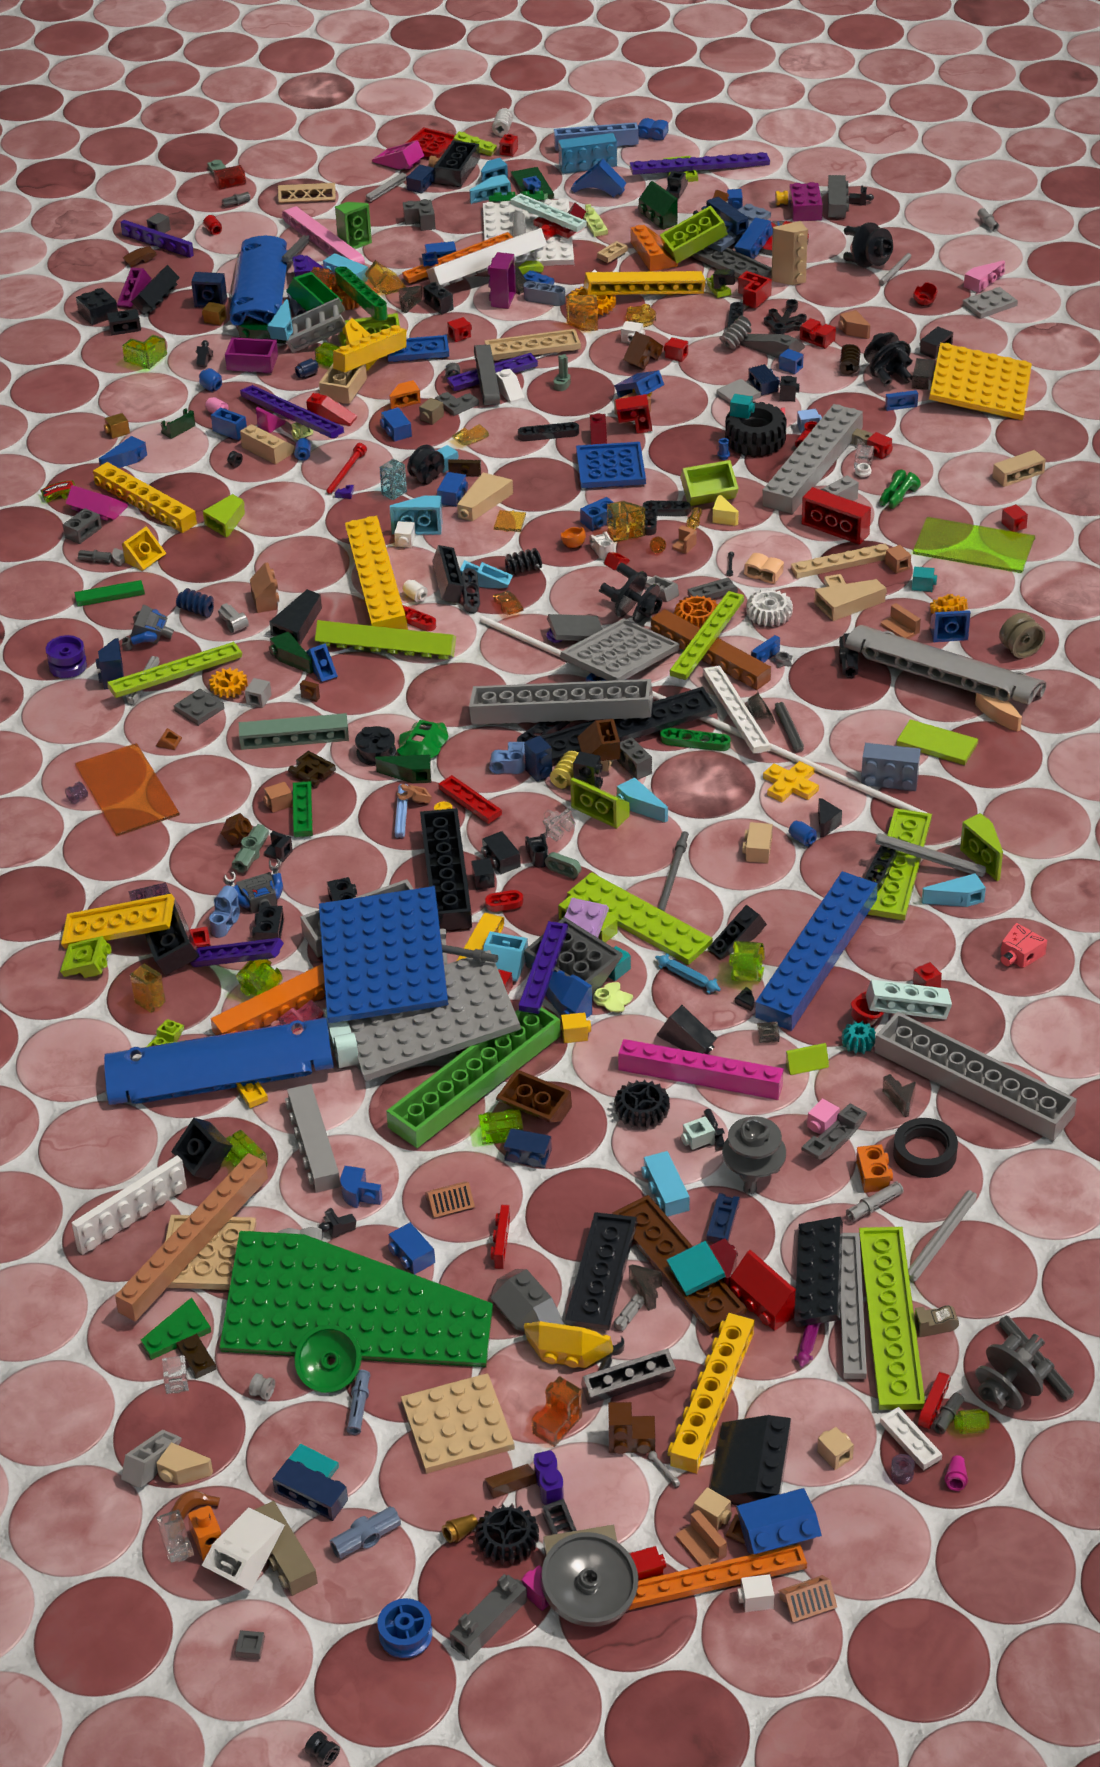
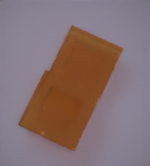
(508, 602)

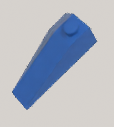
(569, 994)

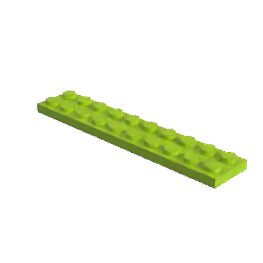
(891, 1319)

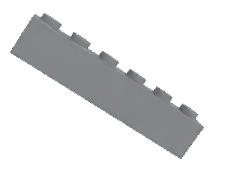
(313, 1138)

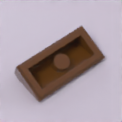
(511, 1480)

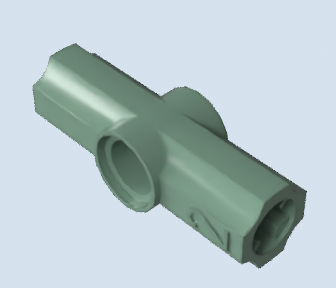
(250, 848)

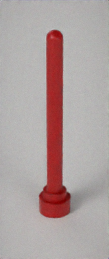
(358, 451)

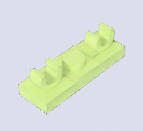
(594, 222)

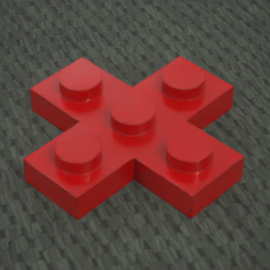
(550, 228)

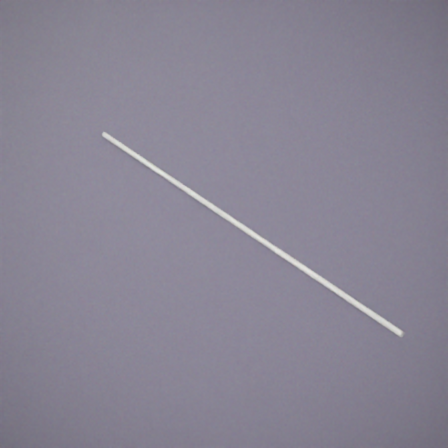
(728, 728)

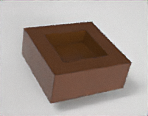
(309, 690)

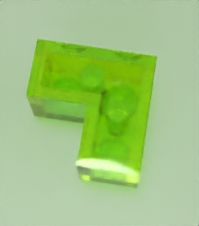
(144, 353)

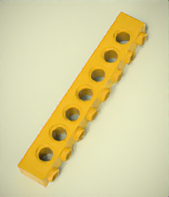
(145, 497)
(711, 1393)

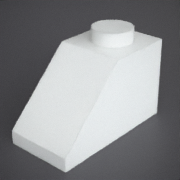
(509, 386)

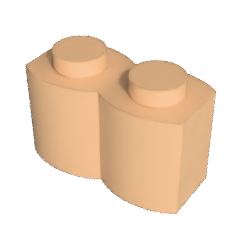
(763, 568)

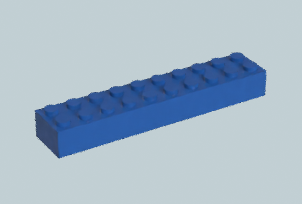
(816, 951)

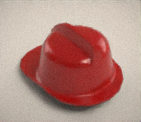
(861, 1012)

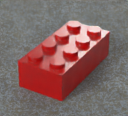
(836, 515)

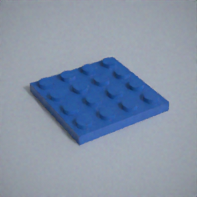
(610, 464)

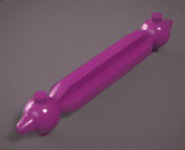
(807, 1344)

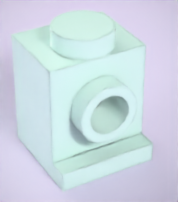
(698, 1133)

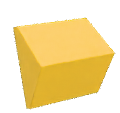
(142, 549)

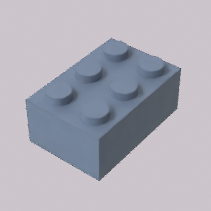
(890, 766)

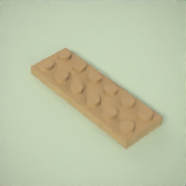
(534, 343)

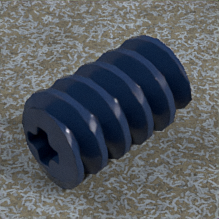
(195, 602)

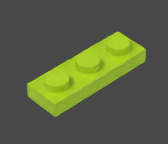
(485, 146)

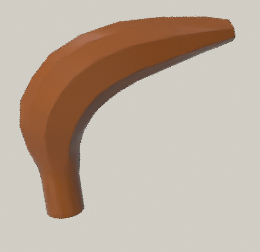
(192, 1499)

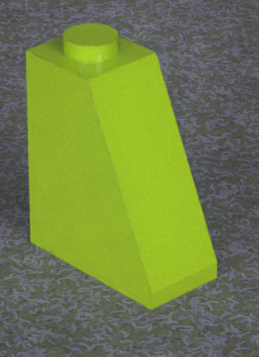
(224, 515)

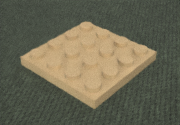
(215, 1262)
(457, 1423)

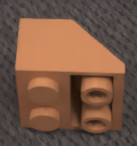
(264, 588)

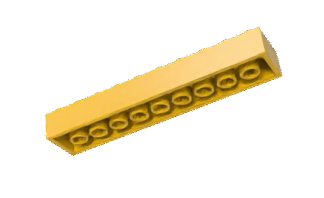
(375, 573)

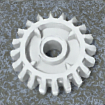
(769, 608)

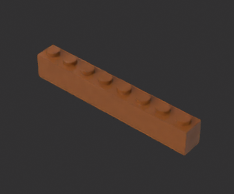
(722, 654)

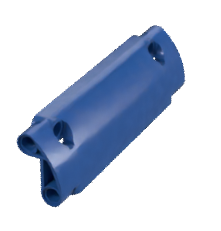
(258, 279)
(217, 1062)

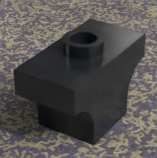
(677, 183)

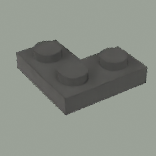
(457, 405)

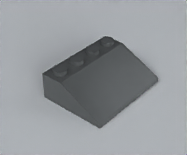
(581, 956)

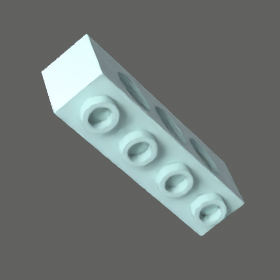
(908, 999)

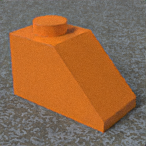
(405, 395)

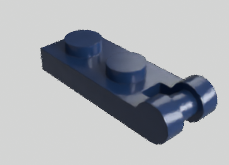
(723, 1218)

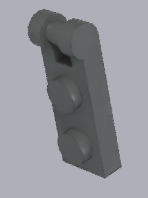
(713, 589)

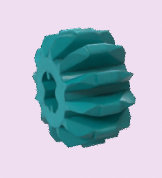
(858, 1037)

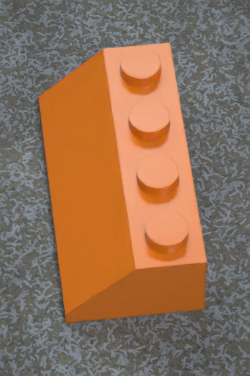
(650, 248)

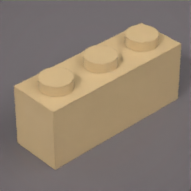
(1018, 468)

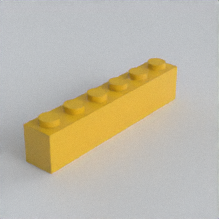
(369, 348)

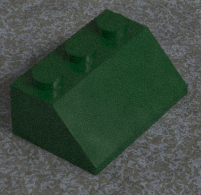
(659, 206)

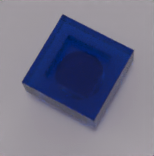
(430, 258)

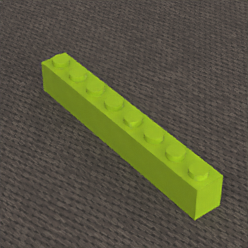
(385, 639)

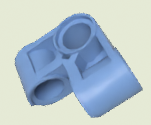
(508, 760)
(225, 912)

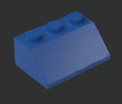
(778, 1521)

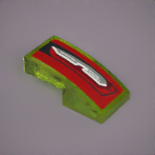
(57, 489)

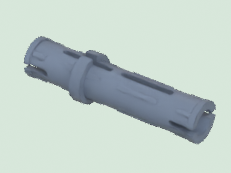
(359, 1395)

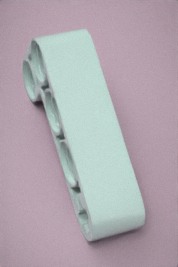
(343, 1043)

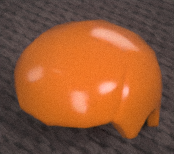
(573, 537)

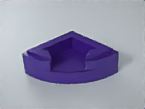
(345, 492)

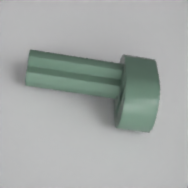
(563, 374)

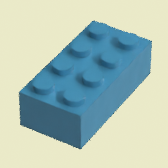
(585, 152)

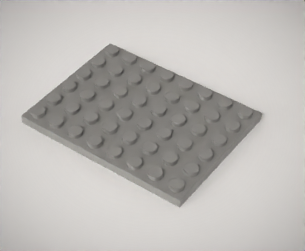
(475, 1013)

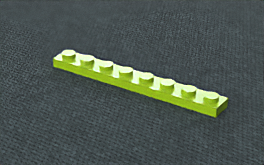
(706, 635)
(174, 669)

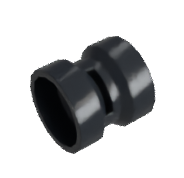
(322, 1749)

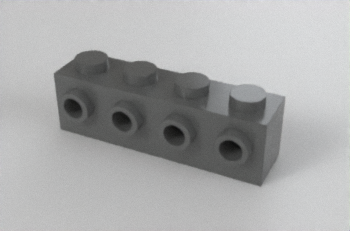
(838, 196)

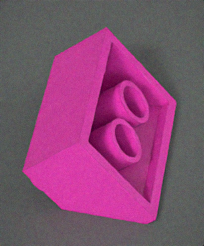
(98, 503)

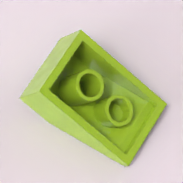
(982, 844)

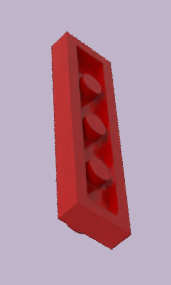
(470, 799)

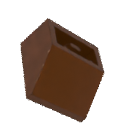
(601, 740)

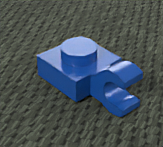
(532, 183)

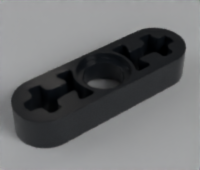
(468, 596)

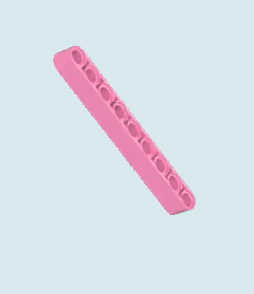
(320, 235)

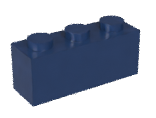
(310, 1489)

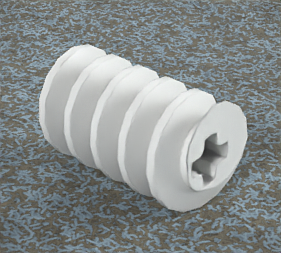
(502, 122)

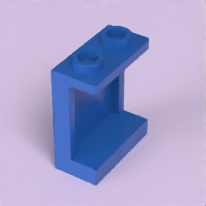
(641, 382)

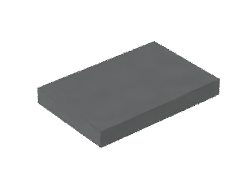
(573, 626)

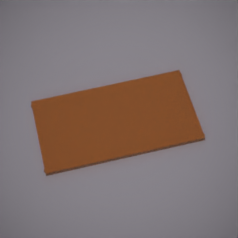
(127, 789)

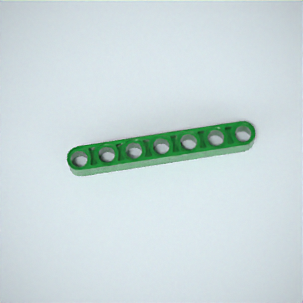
(361, 293)

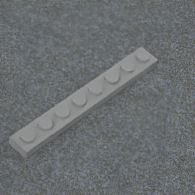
(852, 1309)

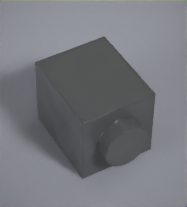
(159, 223)

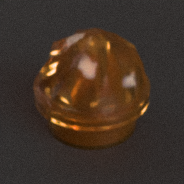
(657, 544)

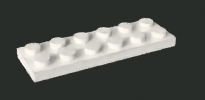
(129, 1205)

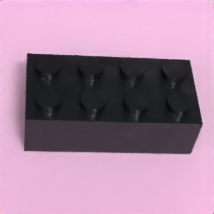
(456, 163)
(173, 946)

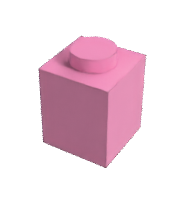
(822, 1116)

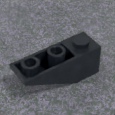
(742, 928)

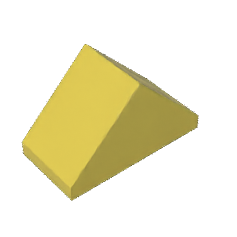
(724, 512)

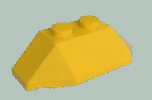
(567, 1344)

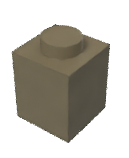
(431, 411)

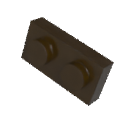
(196, 1356)

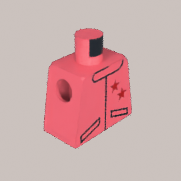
(1022, 947)

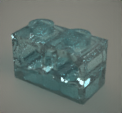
(393, 479)

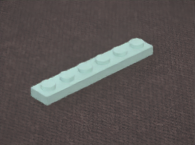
(548, 212)

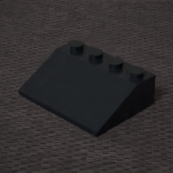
(751, 1458)

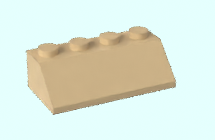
(789, 253)

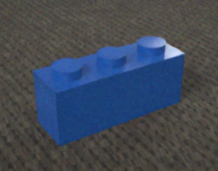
(754, 237)

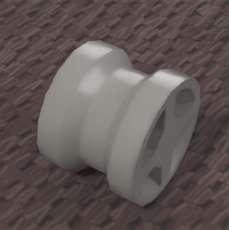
(262, 1386)

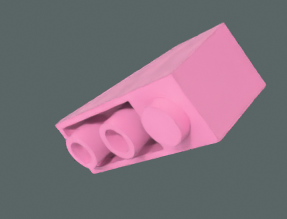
(982, 276)

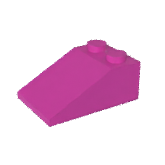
(400, 156)

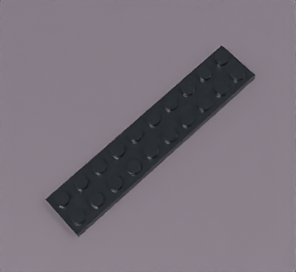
(664, 714)

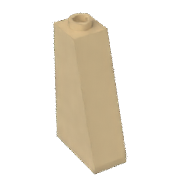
(484, 495)
(849, 598)

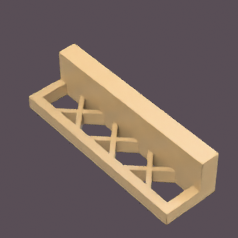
(306, 189)

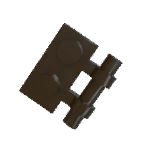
(314, 765)

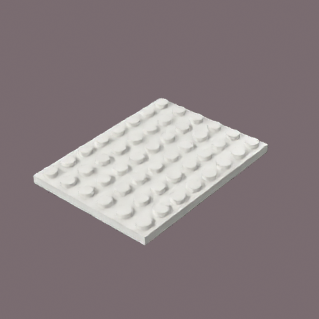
(499, 220)

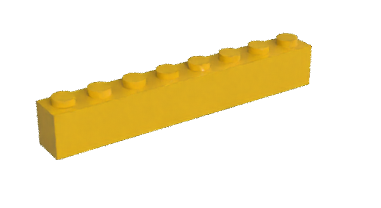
(644, 283)

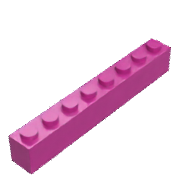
(700, 1069)

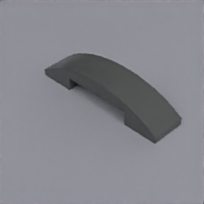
(837, 1134)

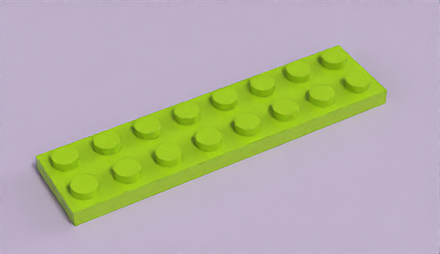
(897, 889)
(644, 919)

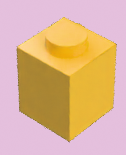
(575, 1027)

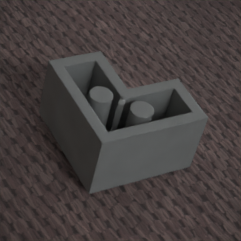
(419, 213)

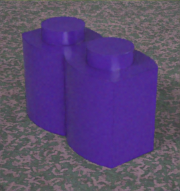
(548, 1477)

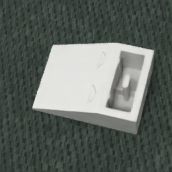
(244, 1548)

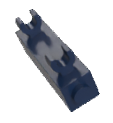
(733, 219)

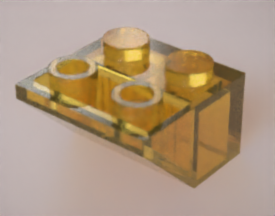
(625, 521)

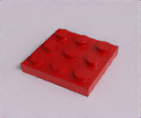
(432, 141)

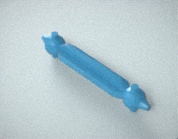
(688, 973)

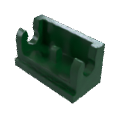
(179, 425)

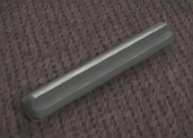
(789, 727)

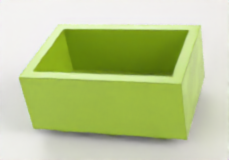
(708, 481)

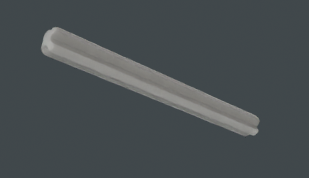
(930, 855)
(941, 1235)

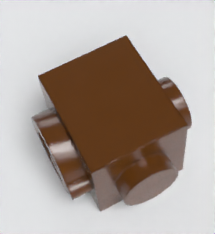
(236, 829)

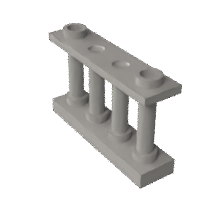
(318, 332)

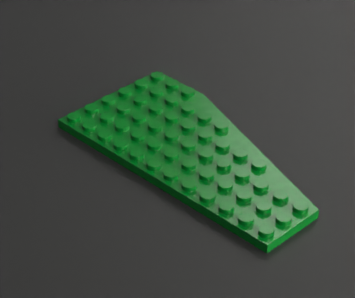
(297, 1282)

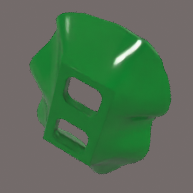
(430, 745)

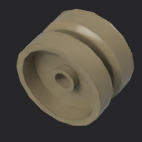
(1022, 635)

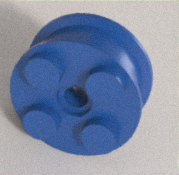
(405, 1628)

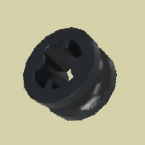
(235, 458)

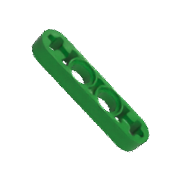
(721, 741)

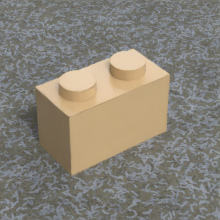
(758, 842)

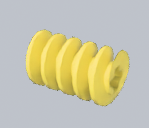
(564, 770)

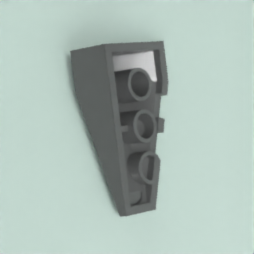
(772, 343)

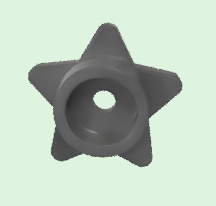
(782, 659)

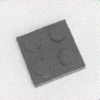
(199, 706)

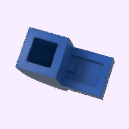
(356, 1189)

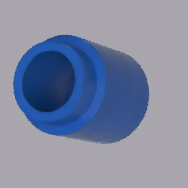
(302, 449)
(803, 833)

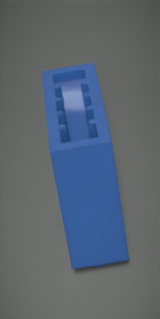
(601, 177)

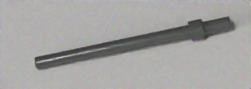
(680, 848)
(477, 954)

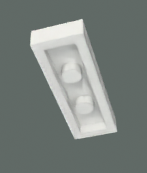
(911, 1438)

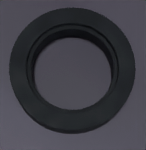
(925, 1128)

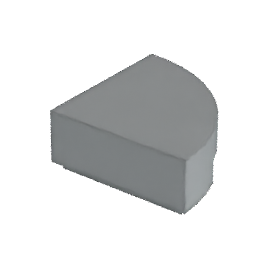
(118, 556)

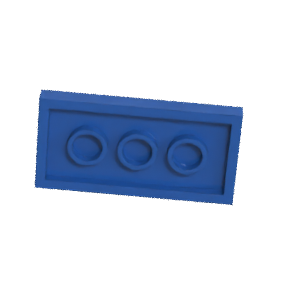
(422, 348)

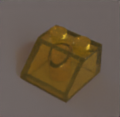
(383, 279)
(582, 312)

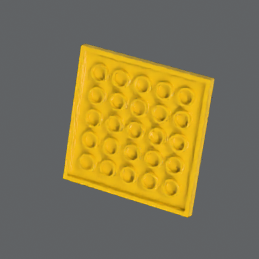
(981, 381)

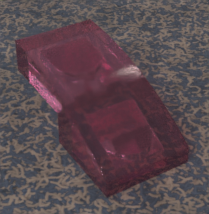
(307, 1012)

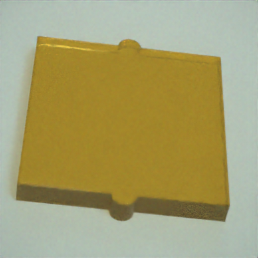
(510, 521)

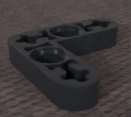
(676, 508)

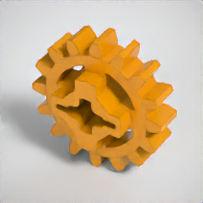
(949, 603)
(228, 682)

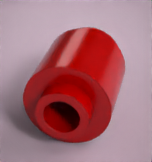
(212, 224)

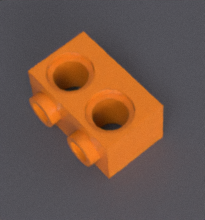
(873, 1168)

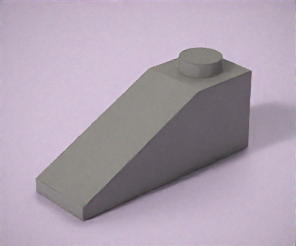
(141, 1462)

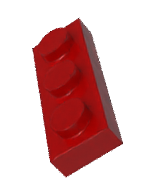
(501, 1236)

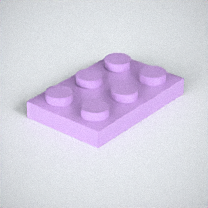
(587, 915)

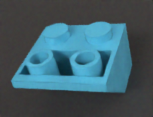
(509, 951)

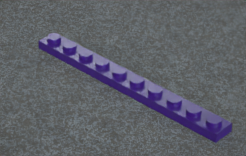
(699, 163)
(292, 411)

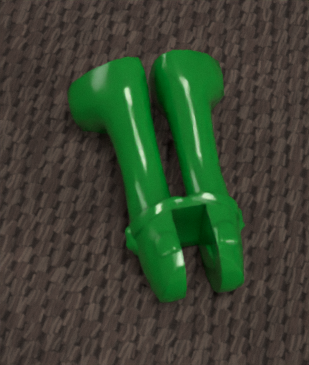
(901, 480)

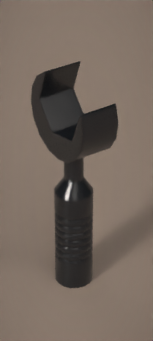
(719, 1141)
(617, 1349)

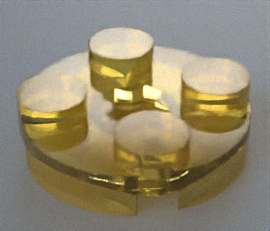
(641, 314)

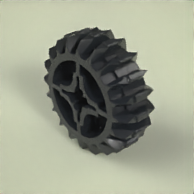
(642, 1104)
(507, 1534)

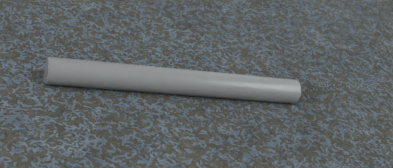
(895, 269)

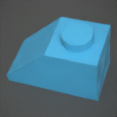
(494, 168)

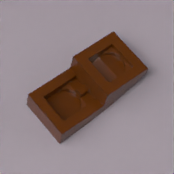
(137, 255)

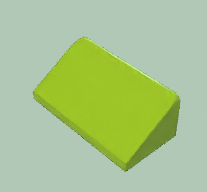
(807, 1059)

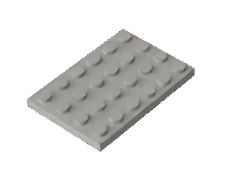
(619, 650)

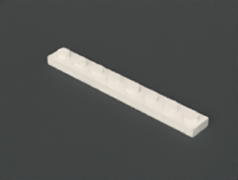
(736, 709)

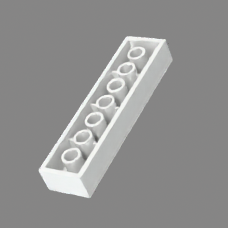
(480, 260)

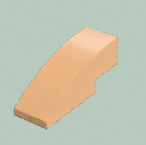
(999, 711)

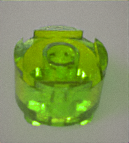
(747, 961)
(258, 977)

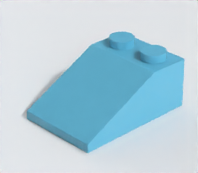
(424, 511)

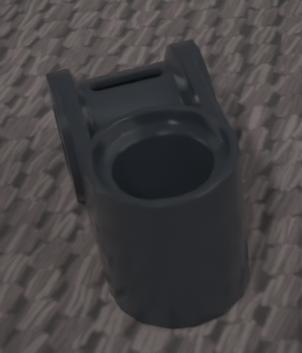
(537, 850)

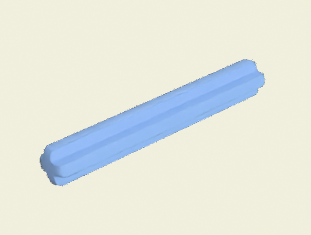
(401, 812)

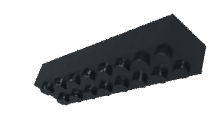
(446, 867)

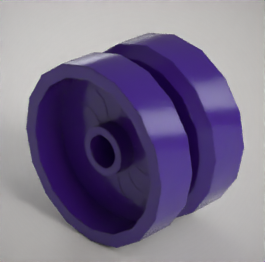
(66, 656)

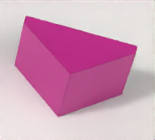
(268, 421)

